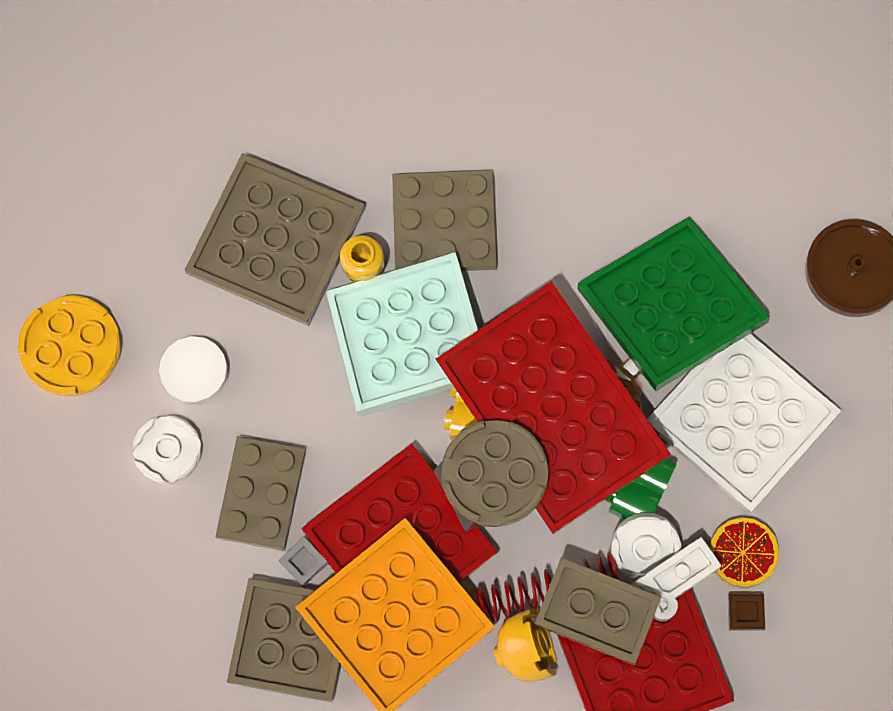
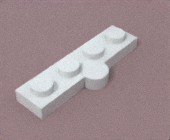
(678, 576)

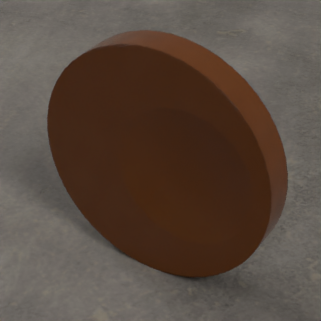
(851, 268)

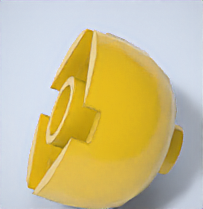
(525, 648)

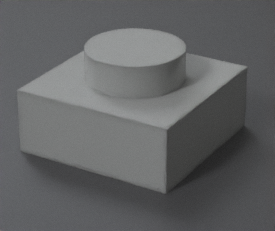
(303, 561)

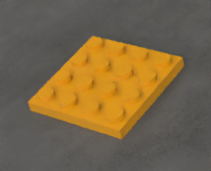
(395, 617)

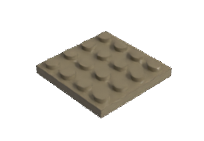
(274, 239)

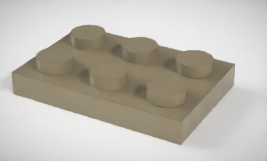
(260, 493)
(597, 611)

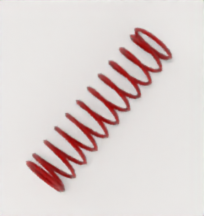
(480, 594)

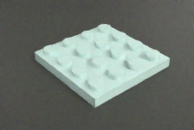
(397, 329)

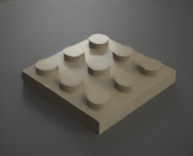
(444, 216)
(278, 647)

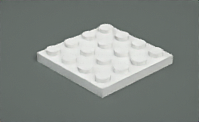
(743, 420)

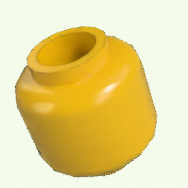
(362, 258)

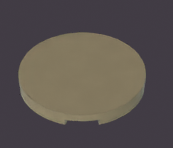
(494, 473)

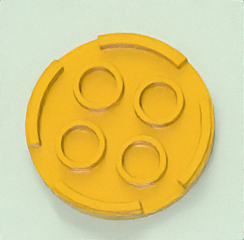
(69, 346)

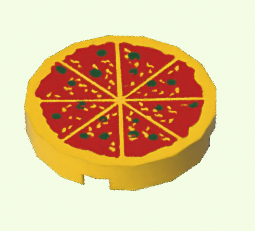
(745, 552)

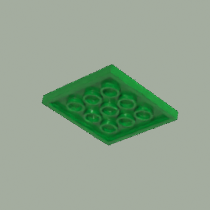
(673, 303)

